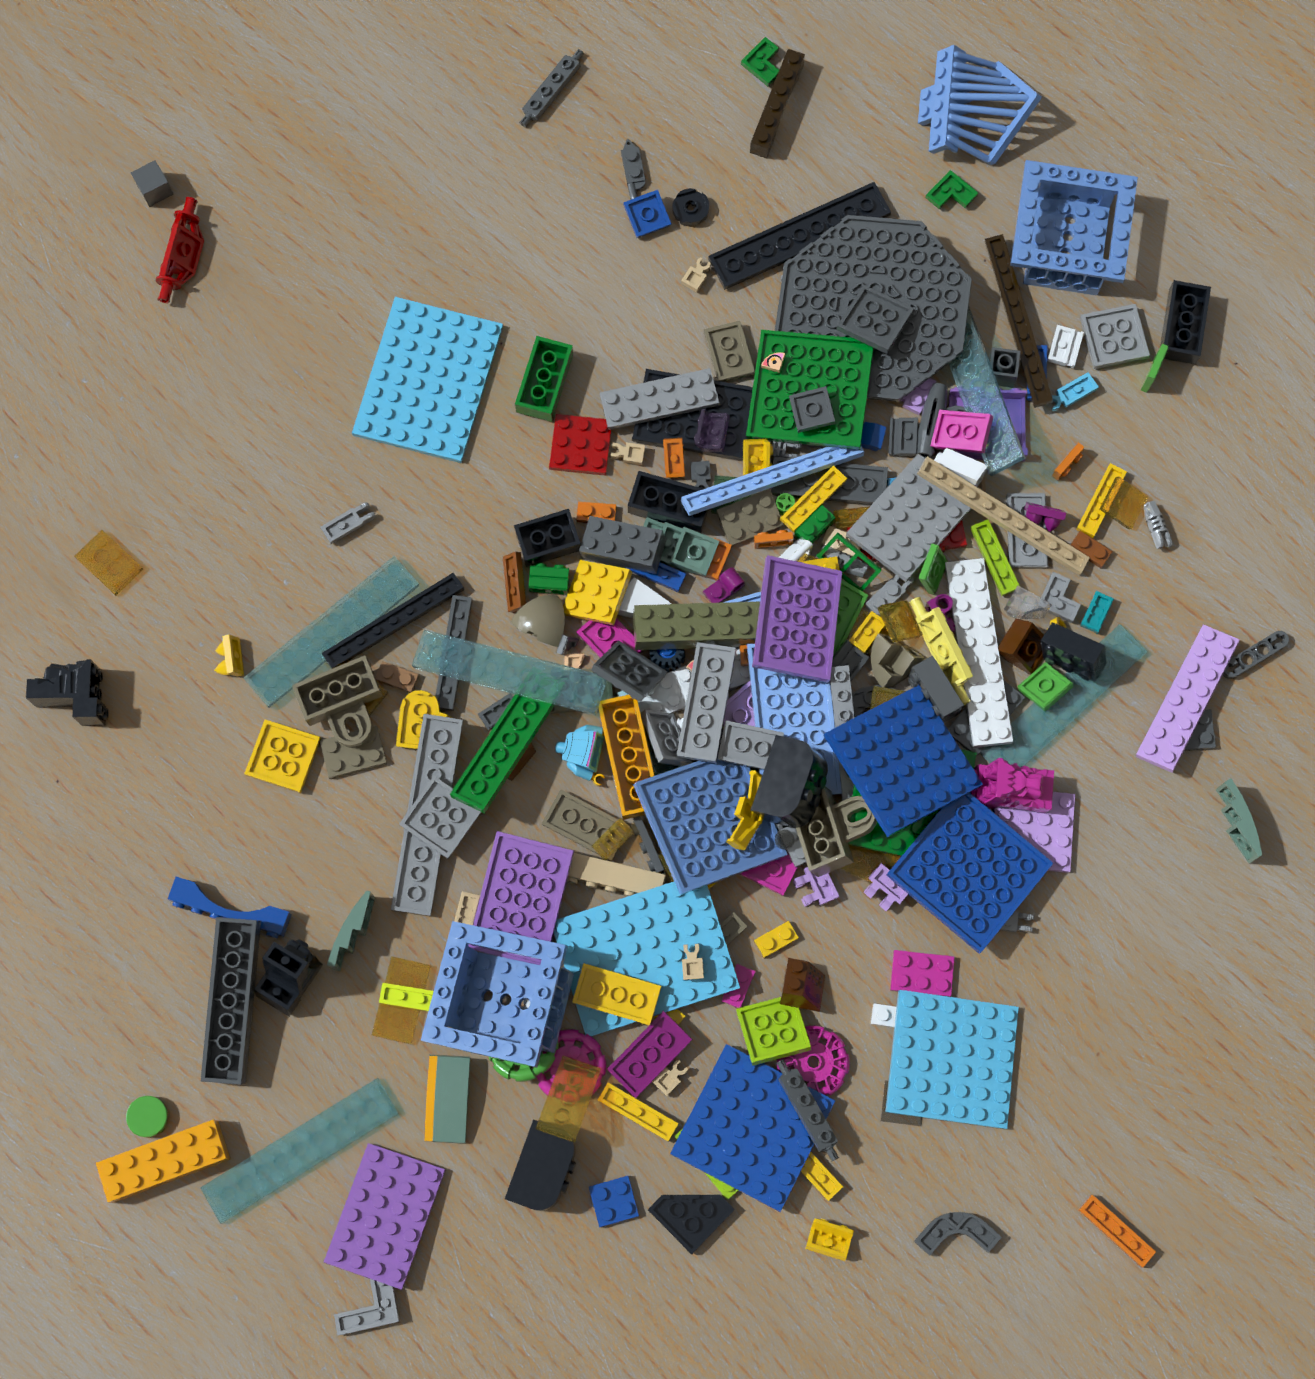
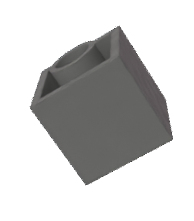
(152, 183)
(1005, 365)

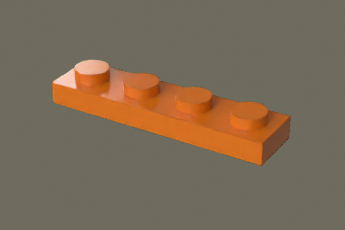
(1117, 1231)

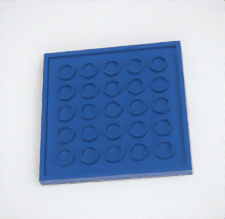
(902, 760)
(970, 870)
(747, 1130)

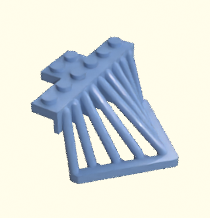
(946, 100)

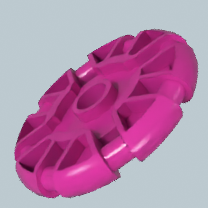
(589, 1045)
(825, 1058)

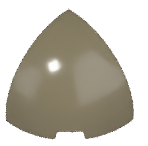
(542, 618)
(892, 661)

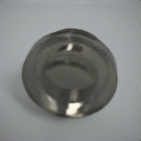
(784, 839)

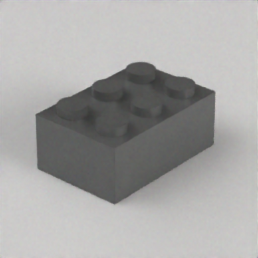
(936, 688)

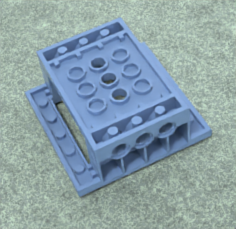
(1060, 192)
(468, 1023)

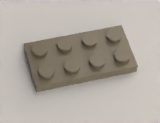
(580, 822)

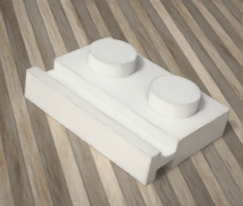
(1065, 346)

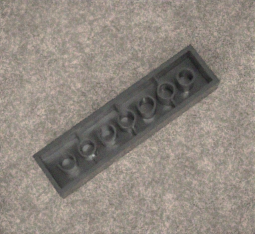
(230, 1001)

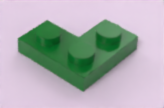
(758, 61)
(954, 187)

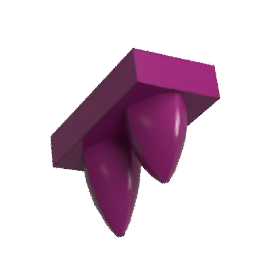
(1053, 516)

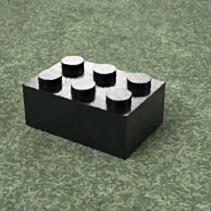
(547, 537)
(1073, 652)

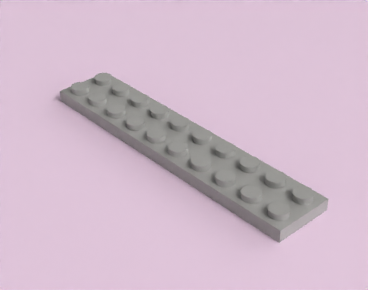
(418, 861)

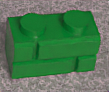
(815, 525)
(549, 579)

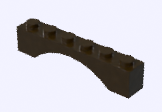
(776, 103)

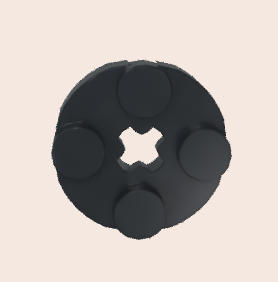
(692, 197)

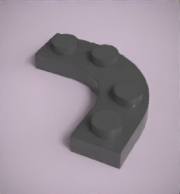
(955, 1223)

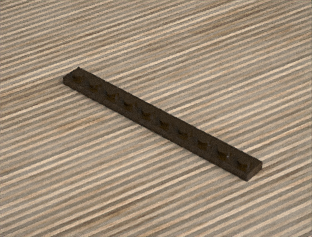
(1018, 321)

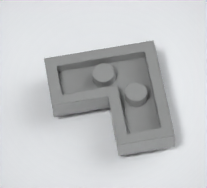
(1054, 592)

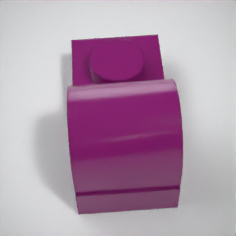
(726, 586)
(933, 603)

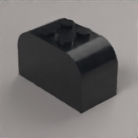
(790, 783)
(542, 1170)

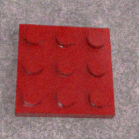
(580, 445)

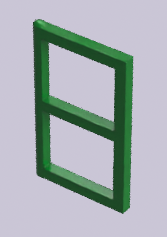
(857, 553)

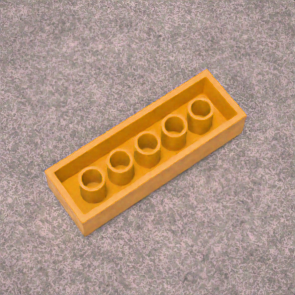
(626, 750)
(162, 1161)

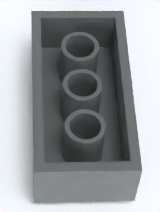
(623, 544)

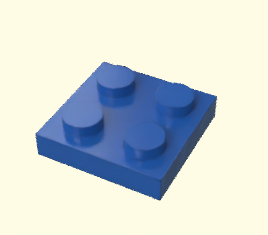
(647, 213)
(613, 1201)

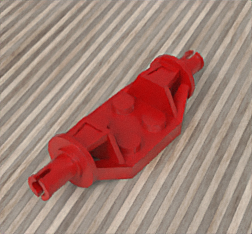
(181, 252)

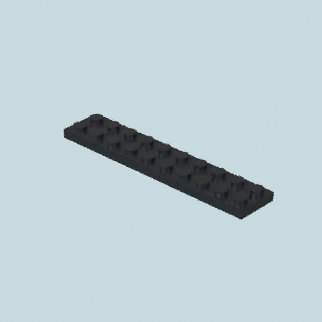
(786, 239)

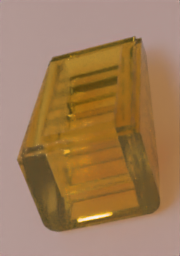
(623, 838)

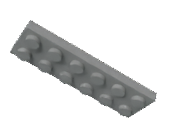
(659, 399)
(706, 702)

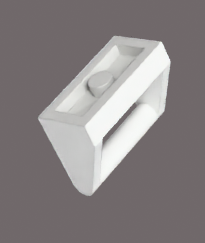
(801, 547)

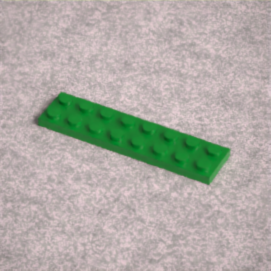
(501, 752)

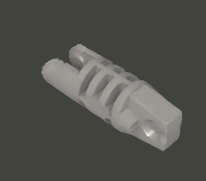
(779, 449)
(1157, 525)
(856, 568)

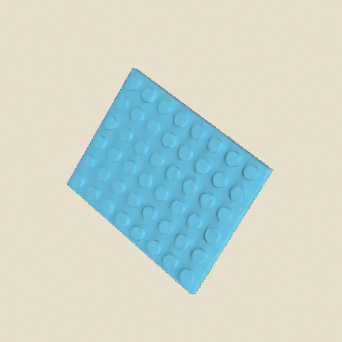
(427, 380)
(645, 941)

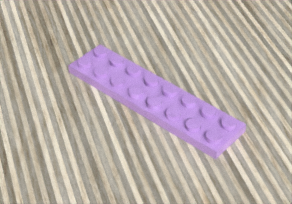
(1187, 698)

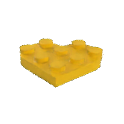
(411, 716)

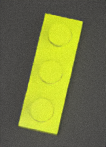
(405, 997)

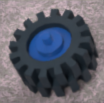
(668, 658)

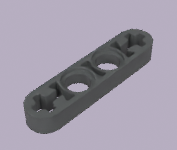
(1255, 655)

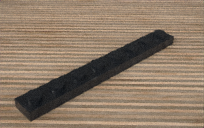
(393, 621)

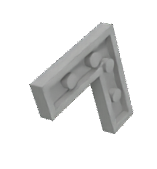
(381, 1313)

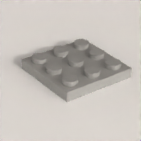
(1114, 336)
(439, 818)

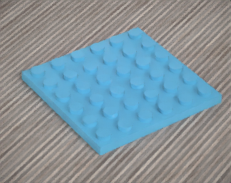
(952, 1059)

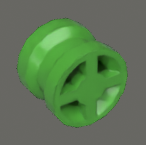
(786, 500)

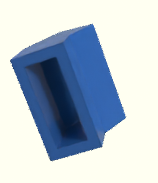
(872, 436)

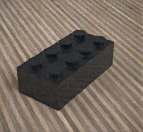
(1185, 321)
(661, 501)

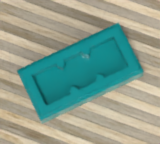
(1097, 612)

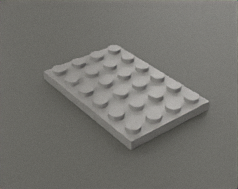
(907, 521)

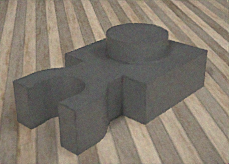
(700, 473)

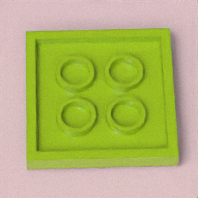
(772, 1031)

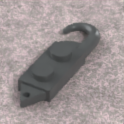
(633, 168)

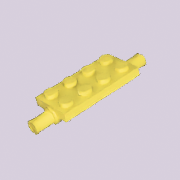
(943, 647)

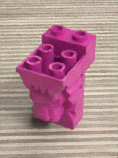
(1014, 786)

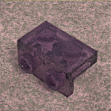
(711, 431)

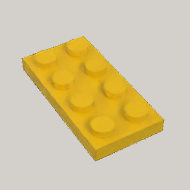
(617, 994)

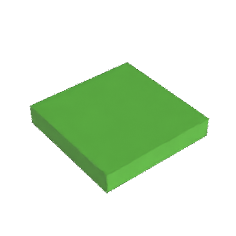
(1155, 366)
(933, 569)
(1045, 686)

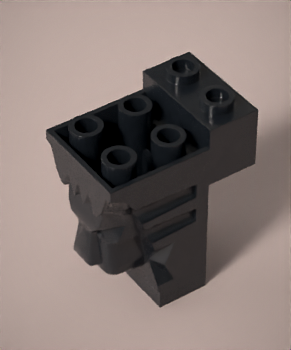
(73, 687)
(287, 975)

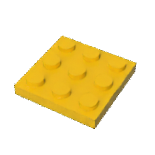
(597, 592)
(282, 756)

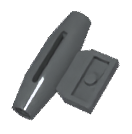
(935, 401)

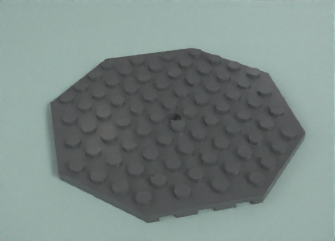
(895, 260)

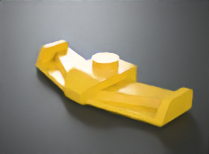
(749, 820)

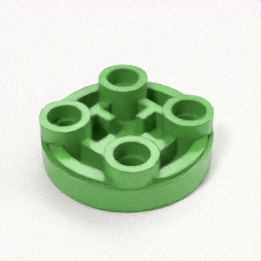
(147, 1116)

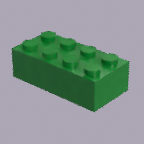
(544, 378)

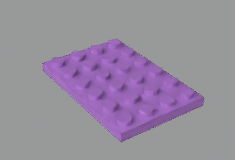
(797, 619)
(522, 890)
(384, 1216)

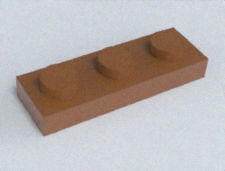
(514, 581)

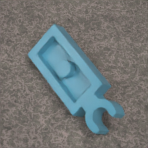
(1074, 391)

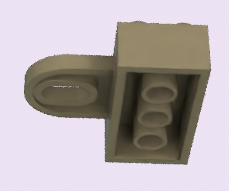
(340, 696)
(830, 830)

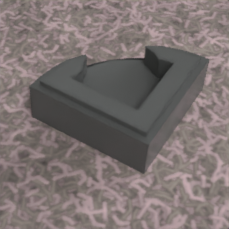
(566, 644)

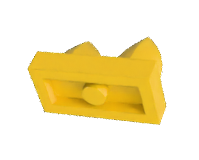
(231, 649)

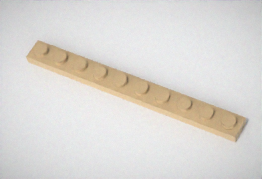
(1003, 515)

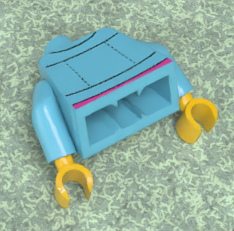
(583, 751)

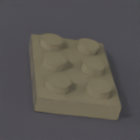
(729, 351)
(749, 517)
(347, 760)

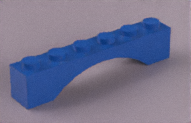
(189, 894)

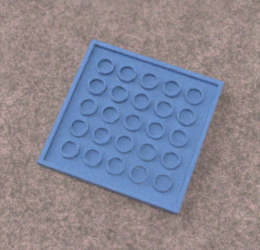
(694, 818)

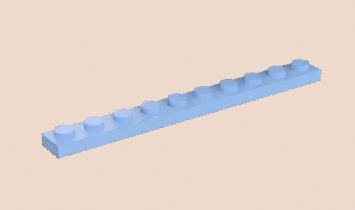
(767, 478)

